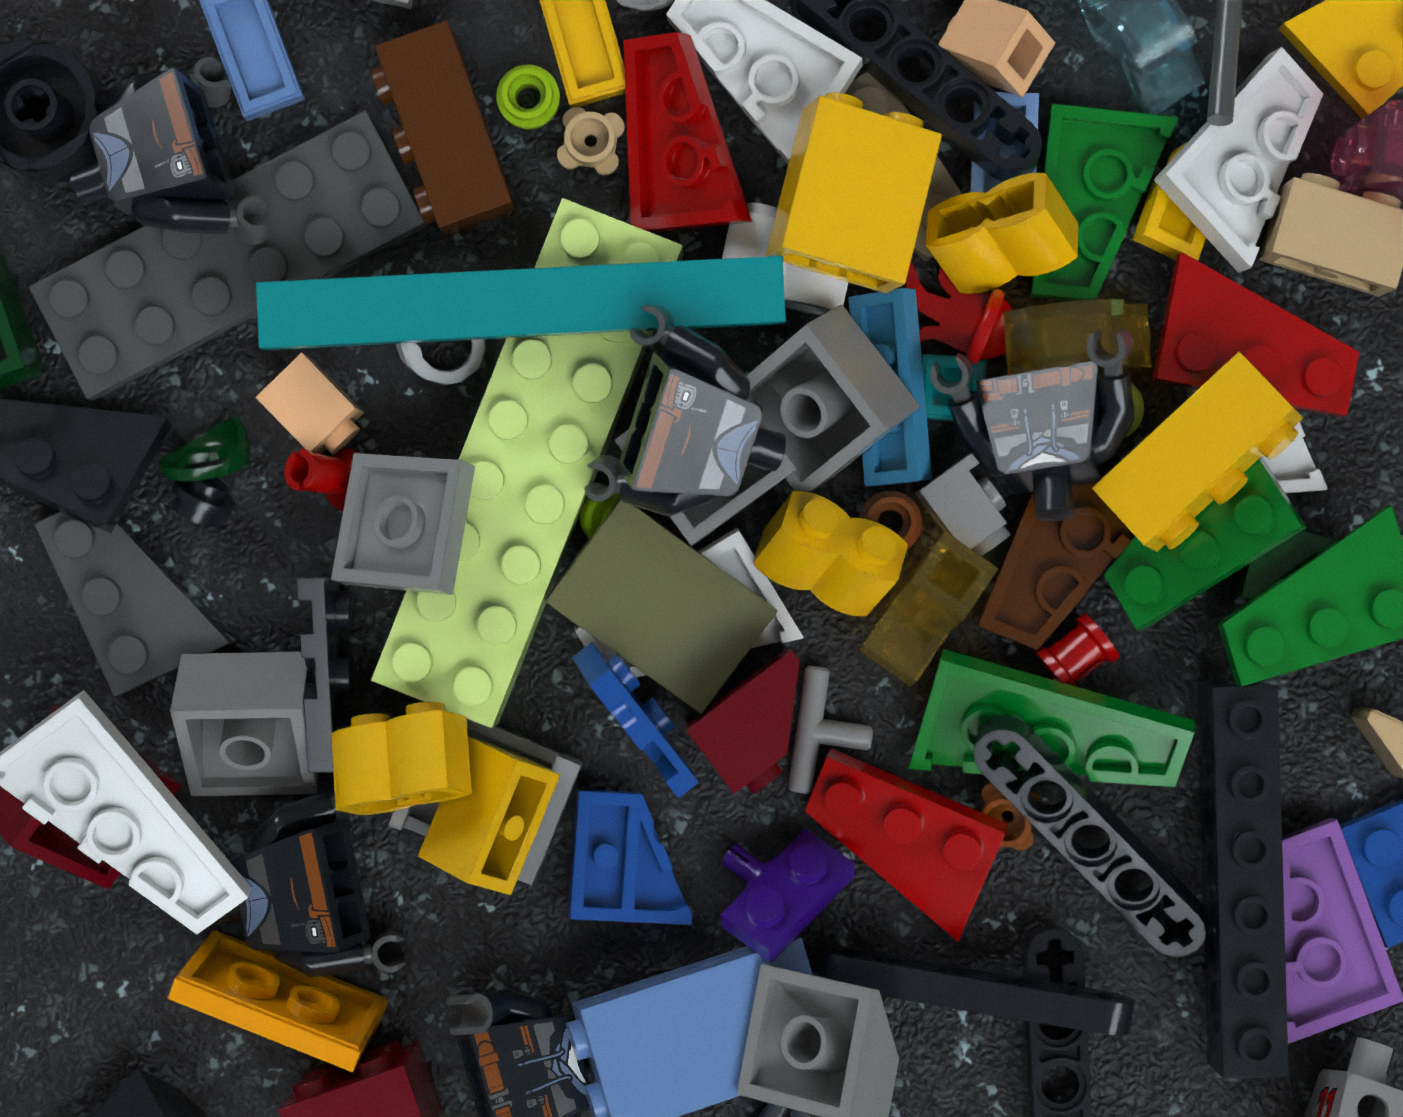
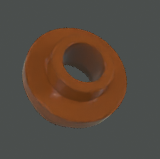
(901, 504)

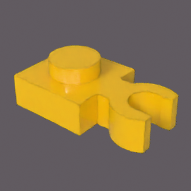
(1166, 226)

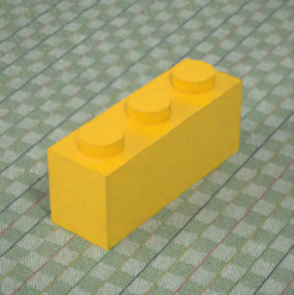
(1199, 454)

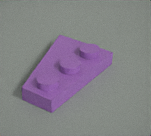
(1331, 938)

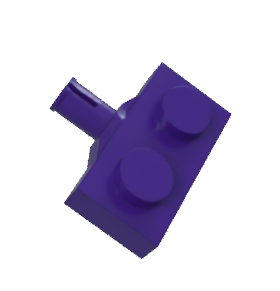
(783, 892)

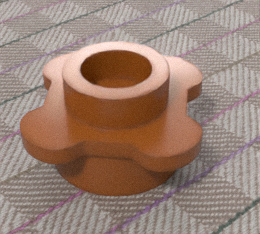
(1019, 831)

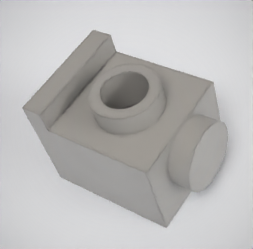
(966, 506)

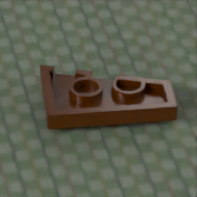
(1051, 567)

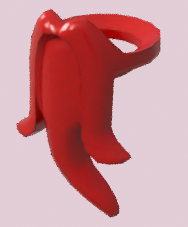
(966, 320)

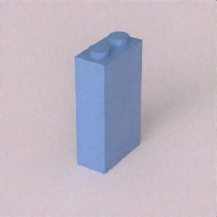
(673, 1036)

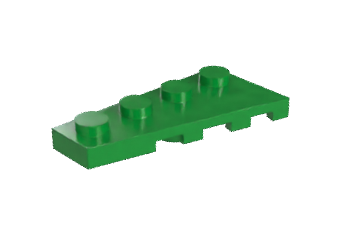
(1084, 728)

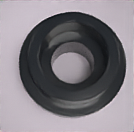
(203, 501)

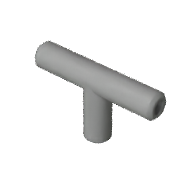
(815, 730)

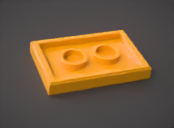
(278, 1002)

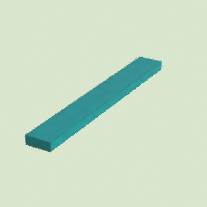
(518, 302)

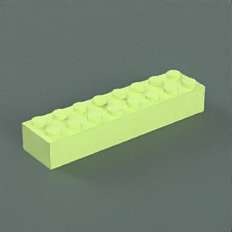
(530, 446)

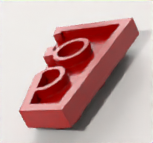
(675, 141)
(1216, 318)
(909, 836)

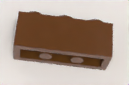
(442, 130)

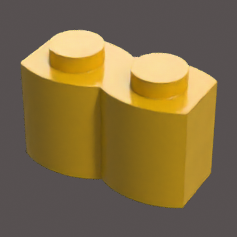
(1002, 233)
(834, 556)
(401, 760)

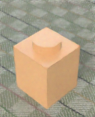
(998, 44)
(311, 406)

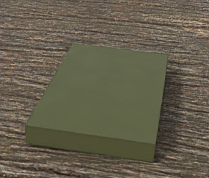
(661, 605)

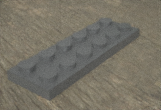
(176, 289)

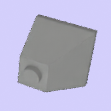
(818, 1046)

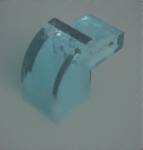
(1152, 46)

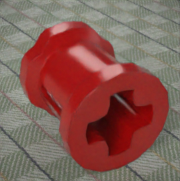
(1077, 652)

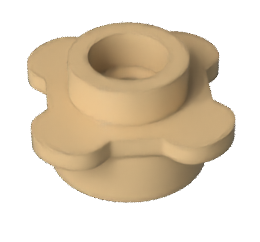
(583, 124)

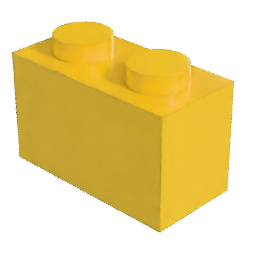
(492, 829)

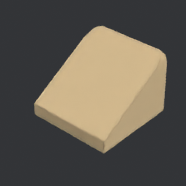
(1383, 735)

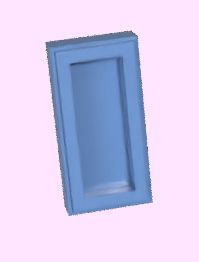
(253, 55)

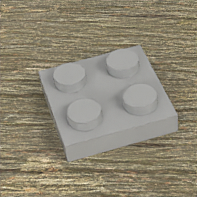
(403, 523)

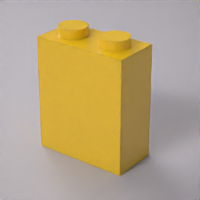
(854, 192)

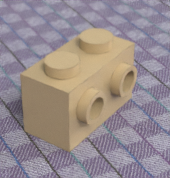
(1336, 235)

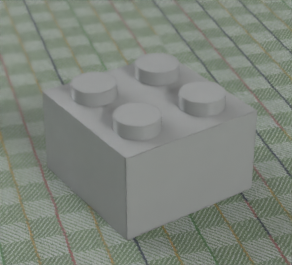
(828, 397)

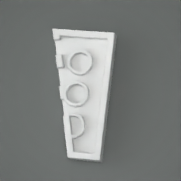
(108, 799)

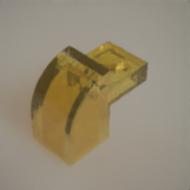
(1059, 333)
(927, 608)

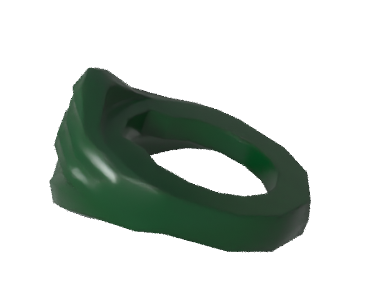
(224, 442)

